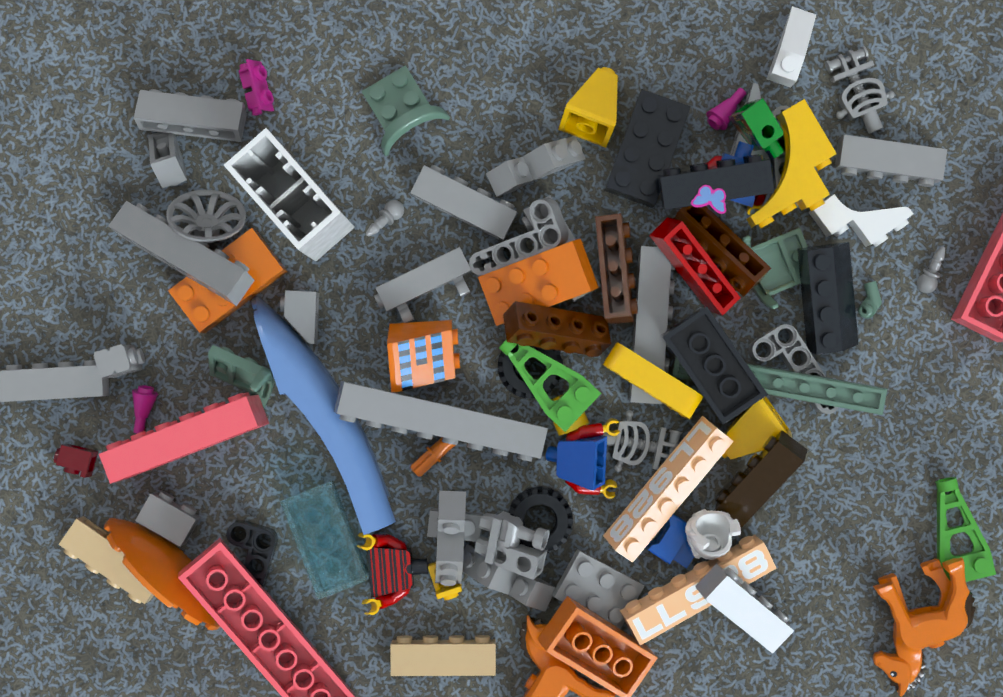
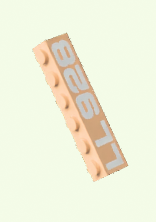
(667, 489)
(680, 599)

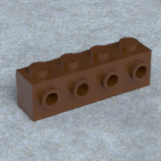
(728, 252)
(614, 269)
(556, 329)

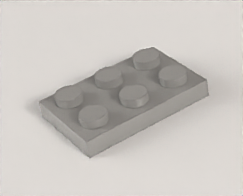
(597, 587)

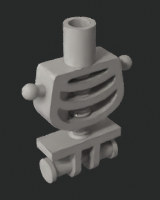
(868, 113)
(636, 443)

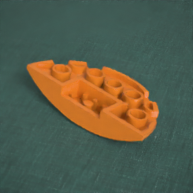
(156, 566)

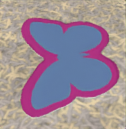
(714, 198)

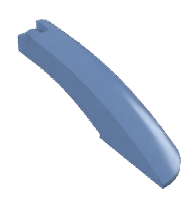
(315, 393)

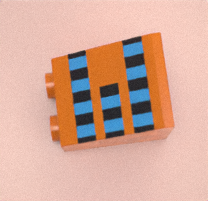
(421, 353)

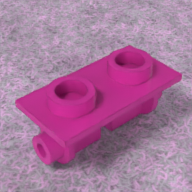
(254, 76)

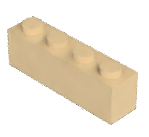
(90, 545)
(443, 657)

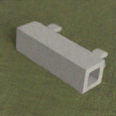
(423, 280)

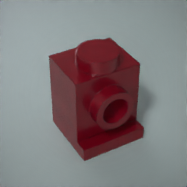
(76, 459)

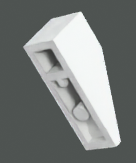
(792, 47)

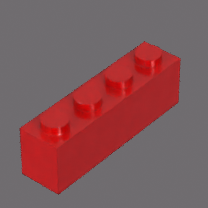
(694, 266)

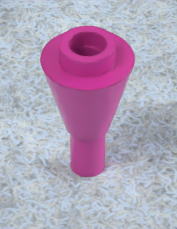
(719, 115)
(143, 401)

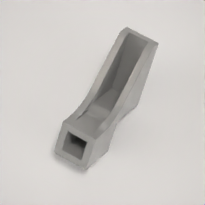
(535, 165)
(450, 537)
(529, 592)

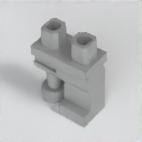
(503, 545)

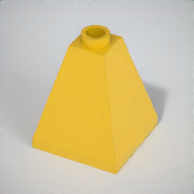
(593, 108)
(754, 428)

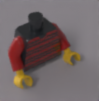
(390, 570)

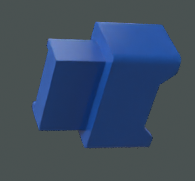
(672, 543)

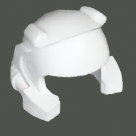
(711, 533)

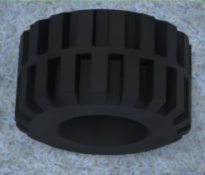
(518, 386)
(556, 502)

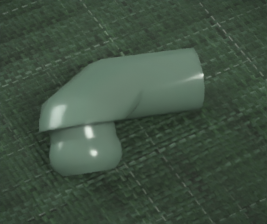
(871, 302)

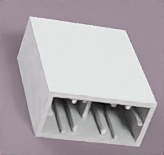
(289, 195)

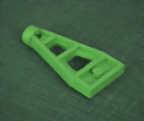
(571, 403)
(977, 562)

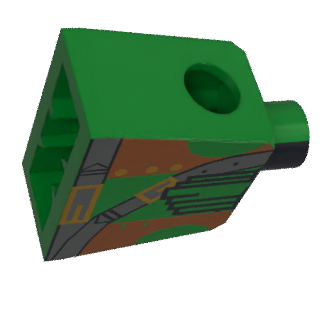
(754, 119)

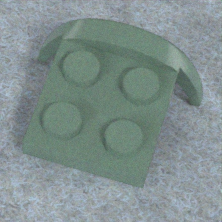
(399, 106)
(782, 257)
(241, 372)

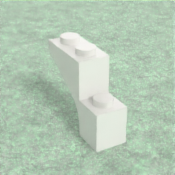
(868, 225)

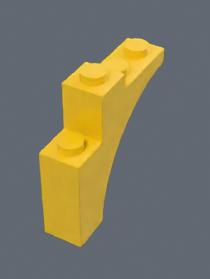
(804, 149)

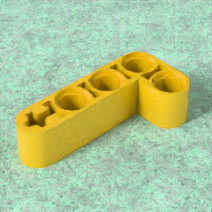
(653, 380)

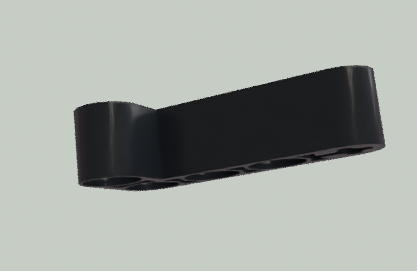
(255, 548)

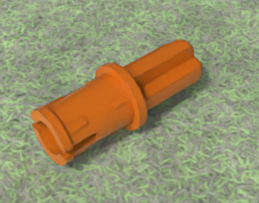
(430, 457)

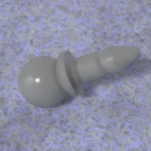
(392, 211)
(928, 281)

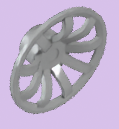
(206, 223)

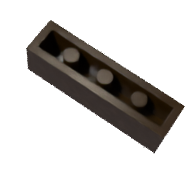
(762, 477)

